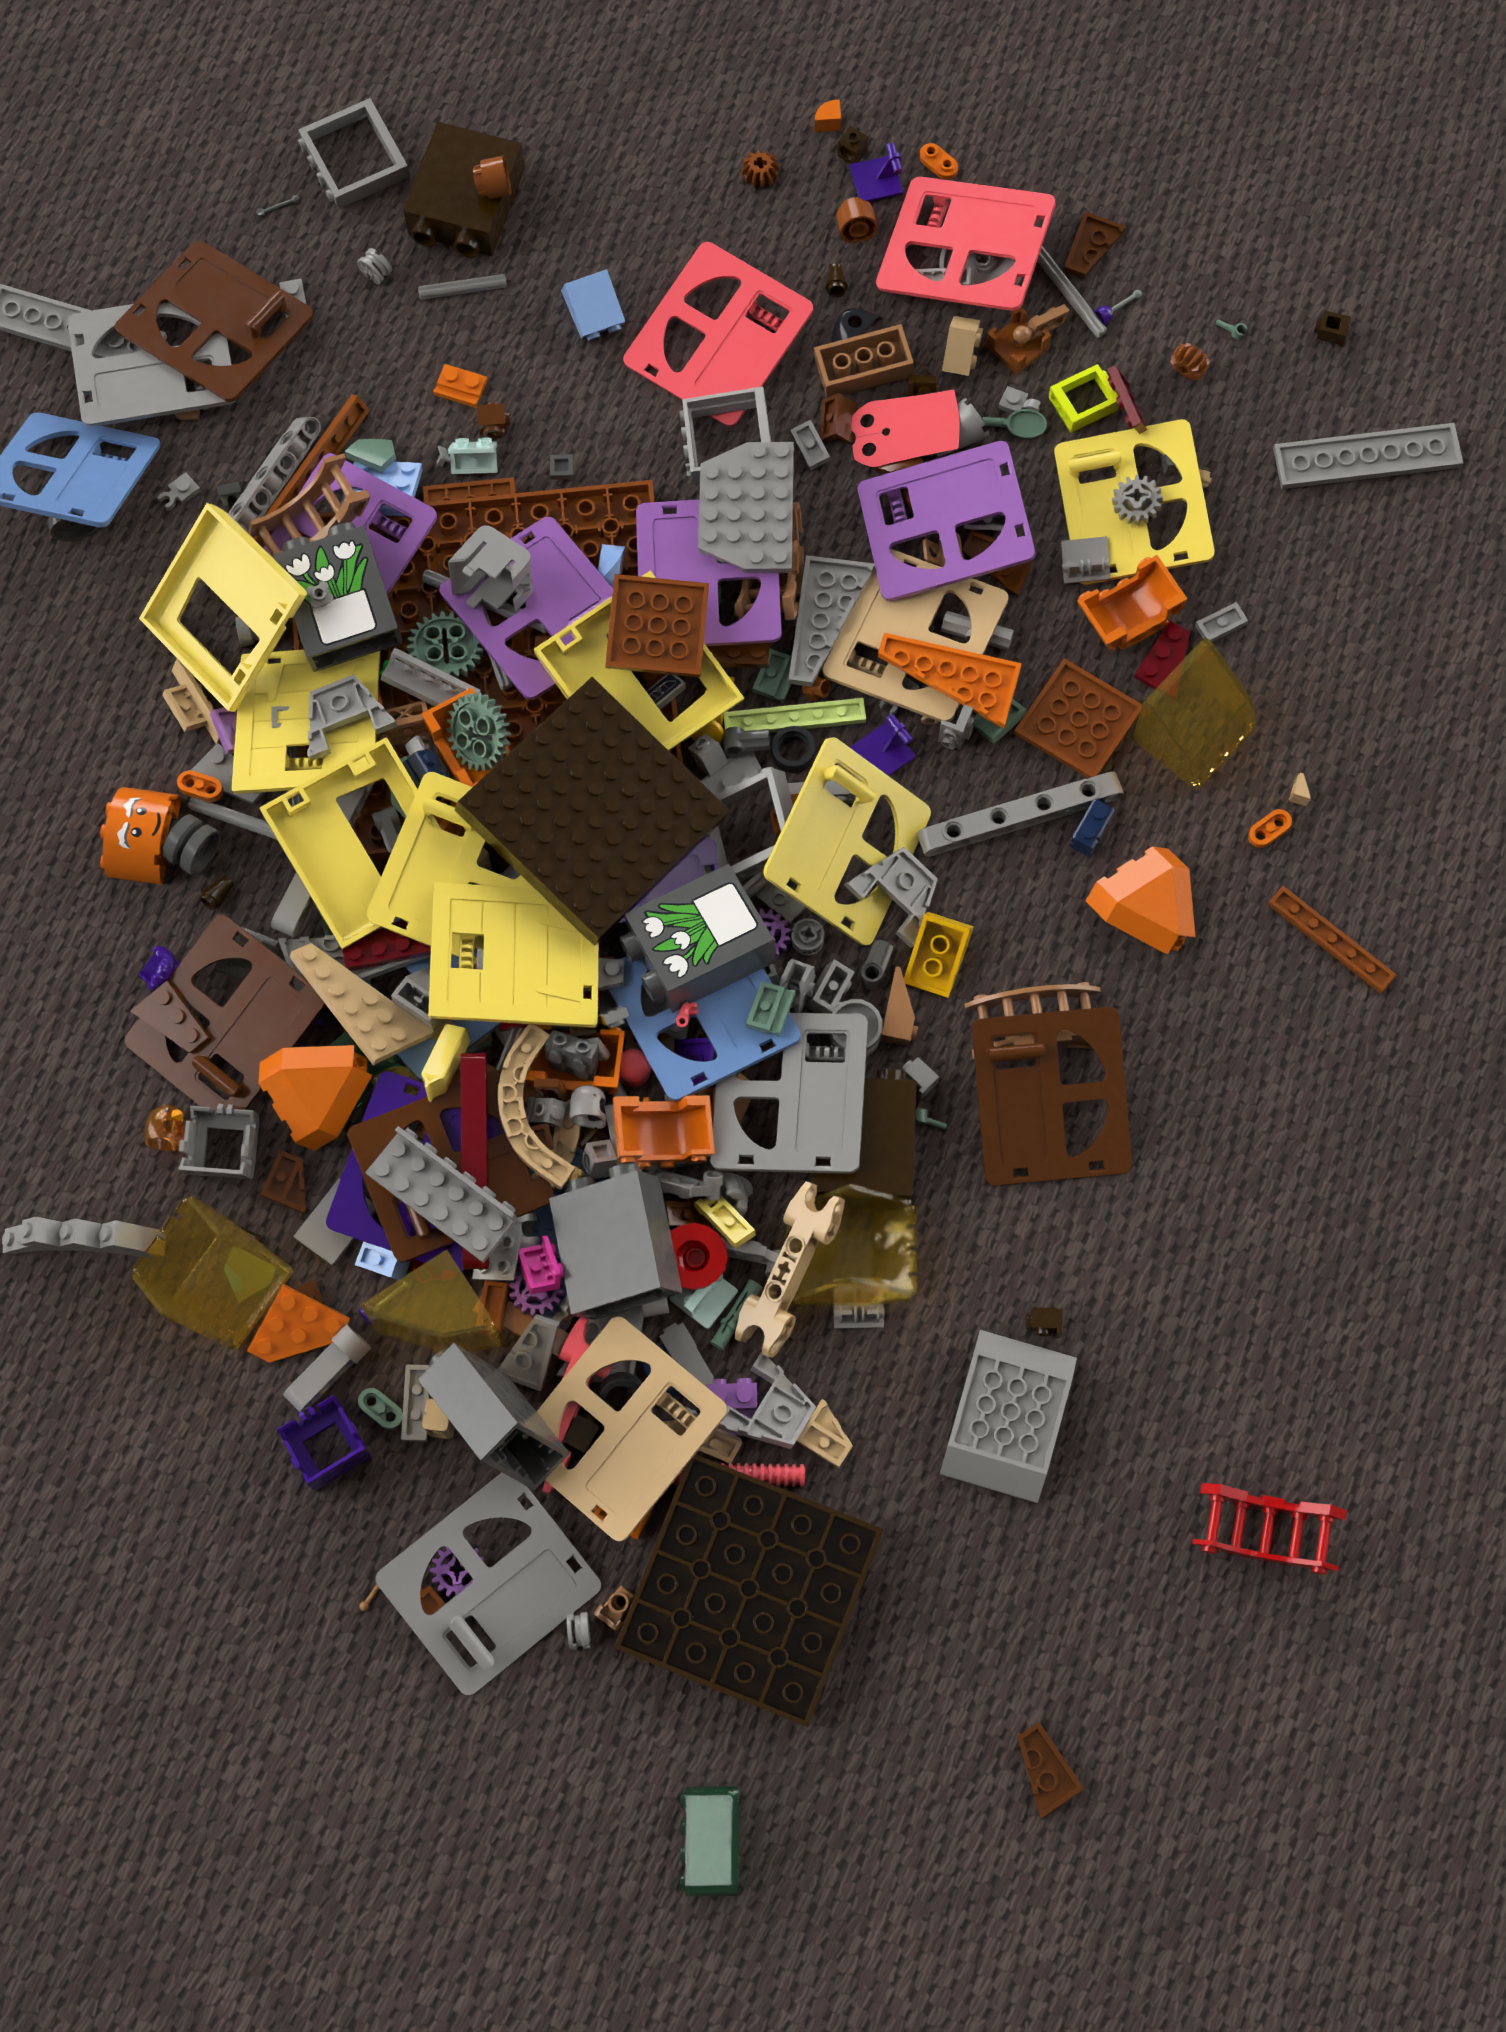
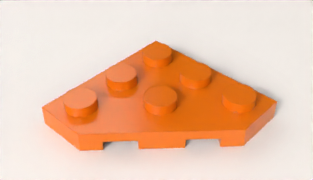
(295, 1326)

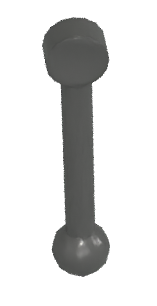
(261, 212)

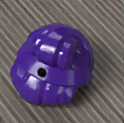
(159, 967)

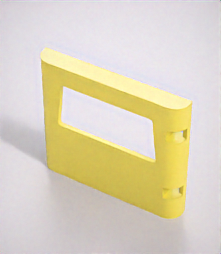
(244, 579)
(586, 658)
(325, 845)

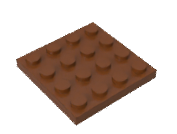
(657, 625)
(1078, 719)

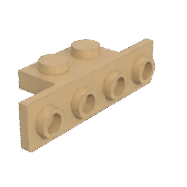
(189, 702)

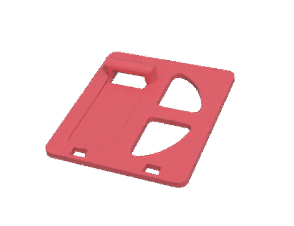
(977, 221)
(735, 349)

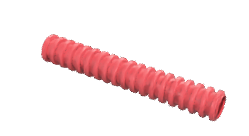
(769, 1474)

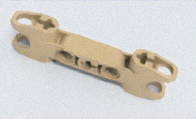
(809, 1228)

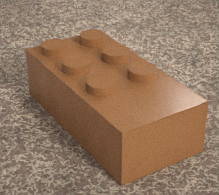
(864, 361)

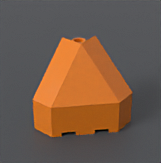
(1148, 900)
(314, 1089)

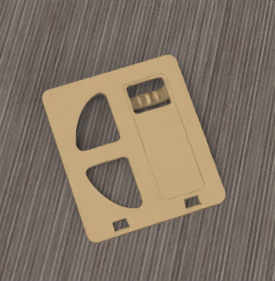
(910, 619)
(636, 1451)

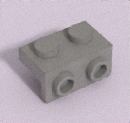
(953, 735)

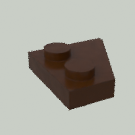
(286, 1182)

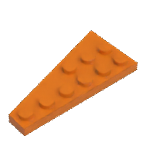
(959, 674)

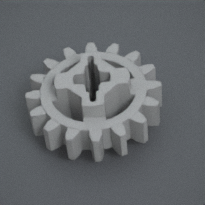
(1139, 510)

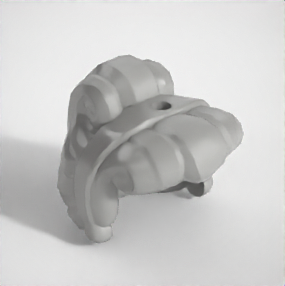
(736, 1191)

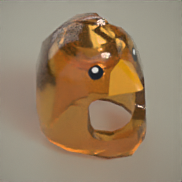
(164, 1128)

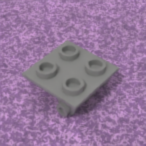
(1085, 560)
(502, 1260)
(859, 1316)

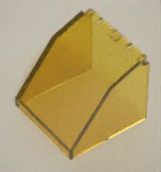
(1196, 716)
(869, 1254)
(210, 1274)
(433, 1309)

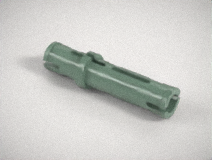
(729, 1324)

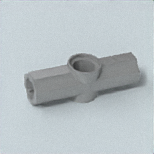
(961, 626)

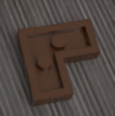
(684, 1212)

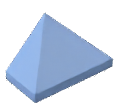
(611, 562)

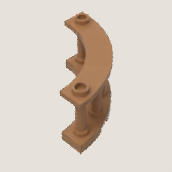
(352, 506)
(794, 581)
(1081, 990)

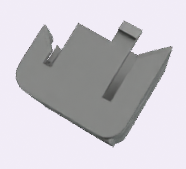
(491, 554)
(197, 1135)

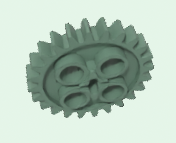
(466, 644)
(478, 731)

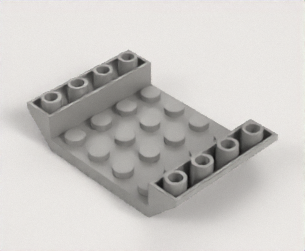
(1009, 1416)

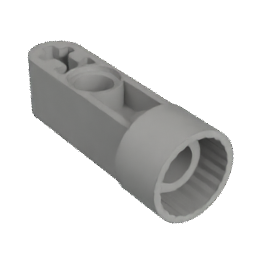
(345, 1350)

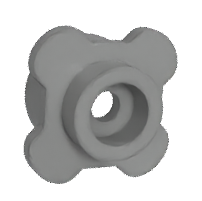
(326, 597)

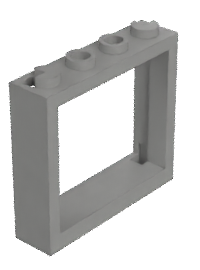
(369, 184)
(719, 404)
(783, 805)

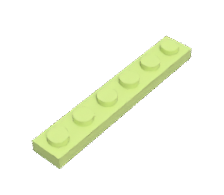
(801, 715)

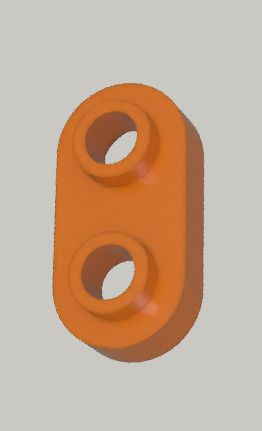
(936, 161)
(202, 786)
(1268, 828)

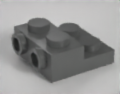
(572, 1055)

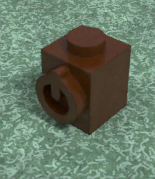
(493, 420)

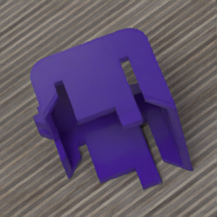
(314, 1422)

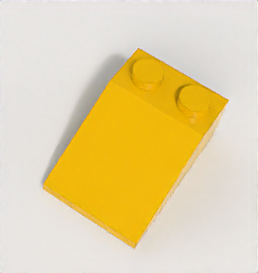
(937, 954)

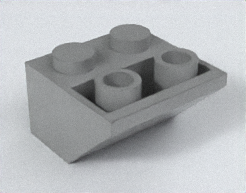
(414, 997)

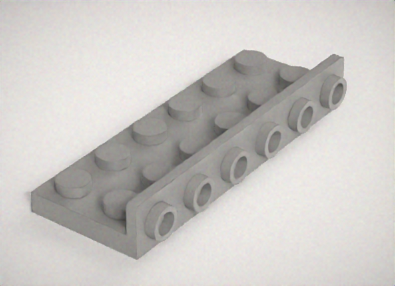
(443, 1194)

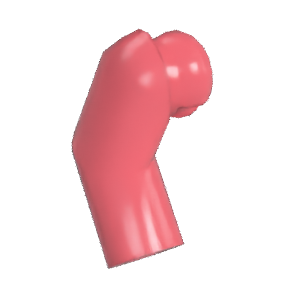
(684, 1014)

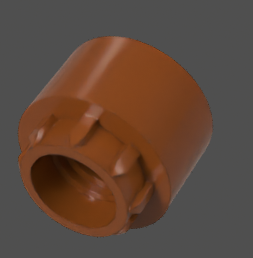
(492, 178)
(859, 218)

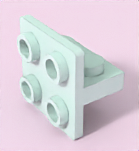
(473, 456)
(706, 1303)

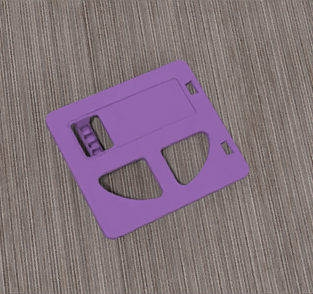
(943, 497)
(670, 550)
(390, 556)
(563, 591)

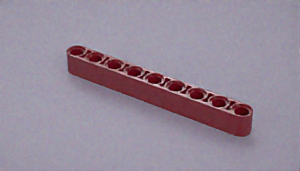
(474, 1130)

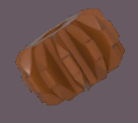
(760, 168)
(1190, 361)

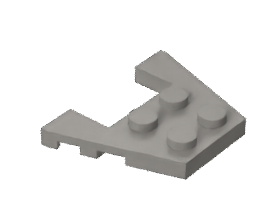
(338, 706)
(905, 883)
(779, 1415)

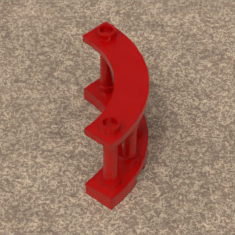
(1271, 1506)

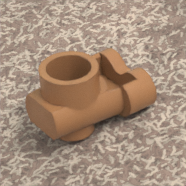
(612, 1612)

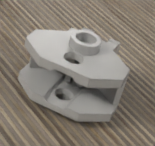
(800, 978)

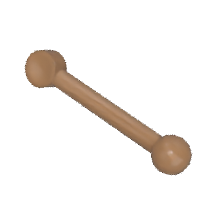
(364, 1606)

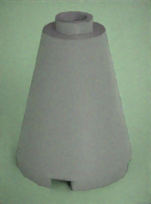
(970, 427)

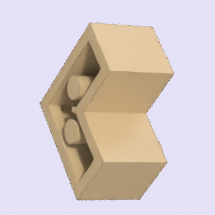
(962, 339)

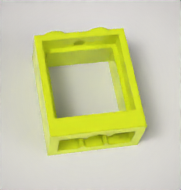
(1066, 410)

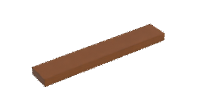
(1332, 939)

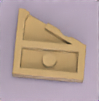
(825, 1436)

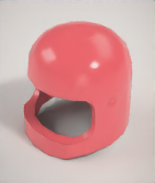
(634, 1068)

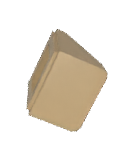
(1300, 792)

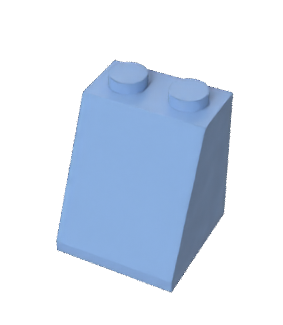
(593, 305)

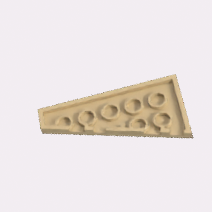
(366, 1014)

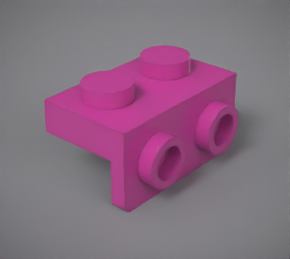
(540, 1267)

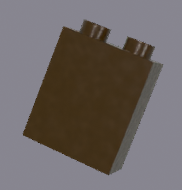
(445, 197)
(885, 1139)

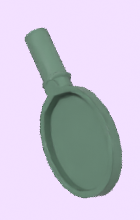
(1021, 423)

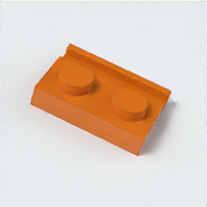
(460, 385)

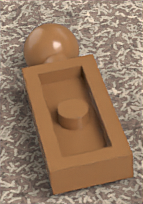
(1050, 320)

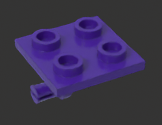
(878, 177)
(886, 746)

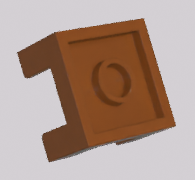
(1013, 354)

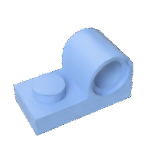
(381, 1261)

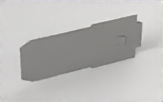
(684, 1351)

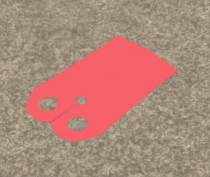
(916, 425)

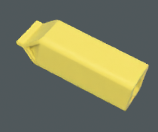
(444, 1060)

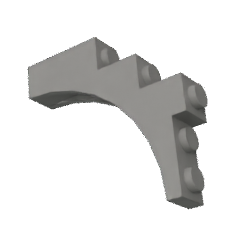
(78, 1235)

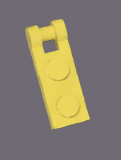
(726, 1220)

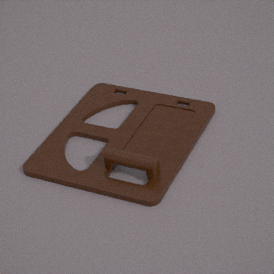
(227, 303)
(249, 1028)
(1025, 1104)
(506, 1171)

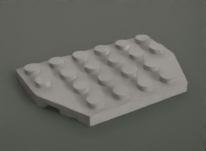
(748, 507)

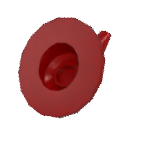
(698, 1255)

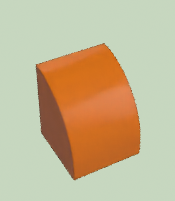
(828, 117)

